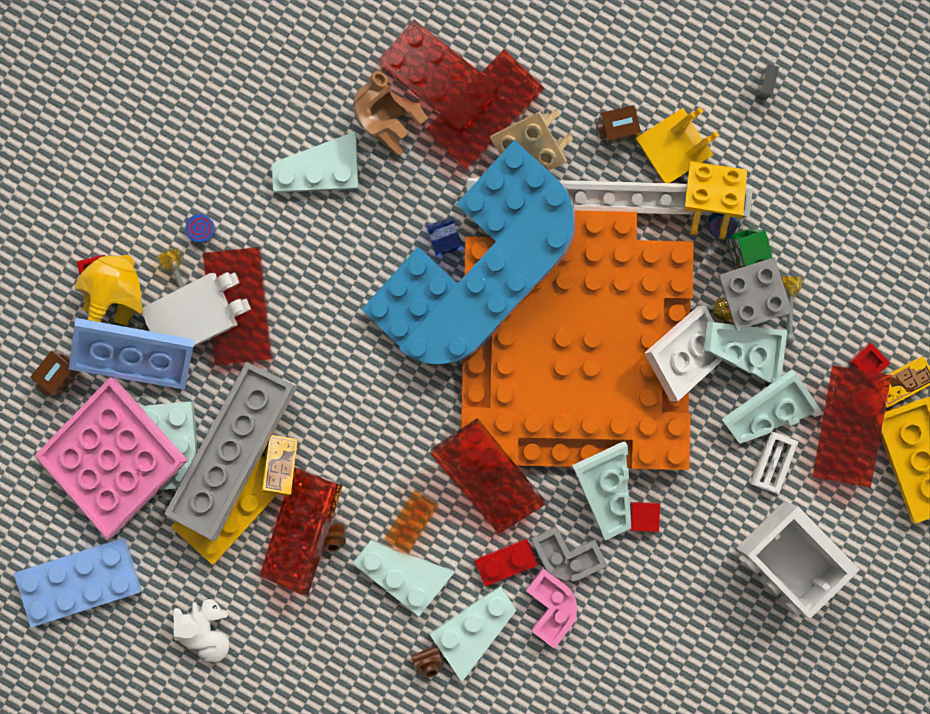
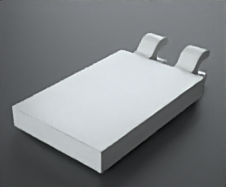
(196, 310)

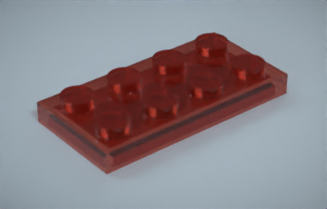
(438, 75)
(514, 96)
(251, 336)
(851, 425)
(487, 476)
(301, 531)

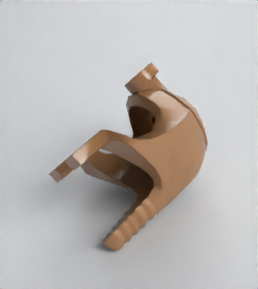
(378, 107)

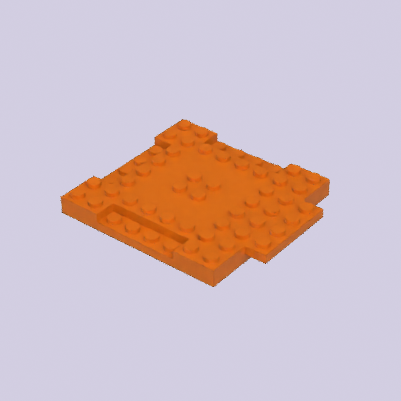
(571, 359)

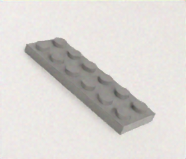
(230, 451)

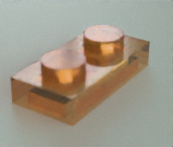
(411, 521)

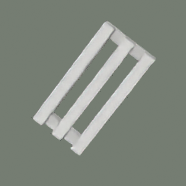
(764, 458)

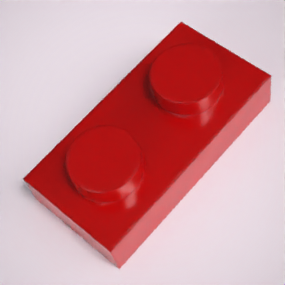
(505, 562)

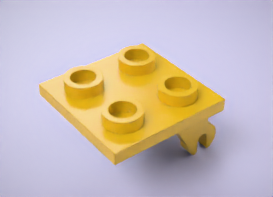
(674, 144)
(717, 191)

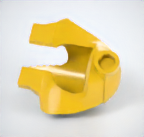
(108, 282)

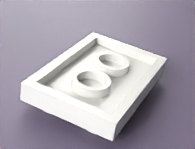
(680, 355)

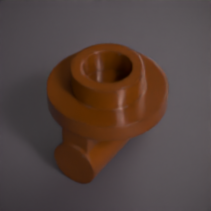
(335, 537)
(428, 662)

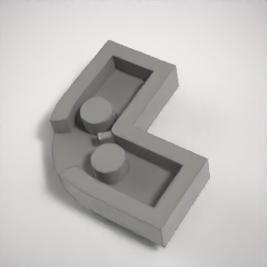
(564, 563)

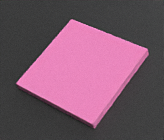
(111, 458)

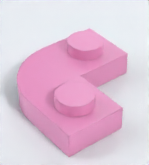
(560, 607)

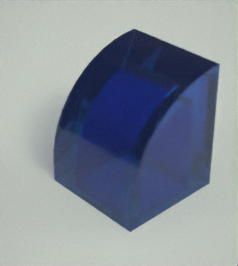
(444, 236)

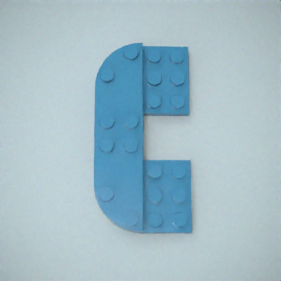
(533, 230)

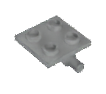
(755, 294)

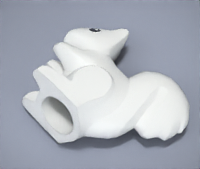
(195, 632)

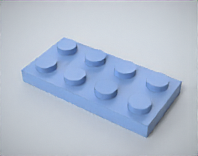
(130, 353)
(77, 582)

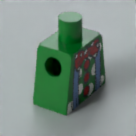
(748, 247)

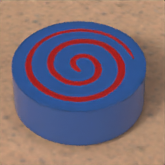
(714, 223)
(200, 228)

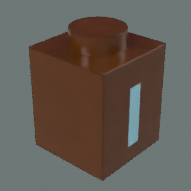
(618, 125)
(53, 374)

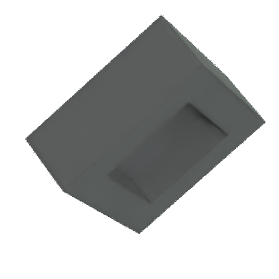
(767, 82)

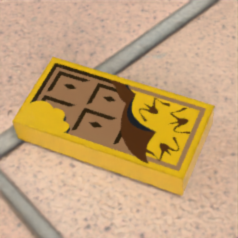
(908, 380)
(279, 465)

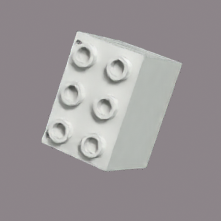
(796, 560)

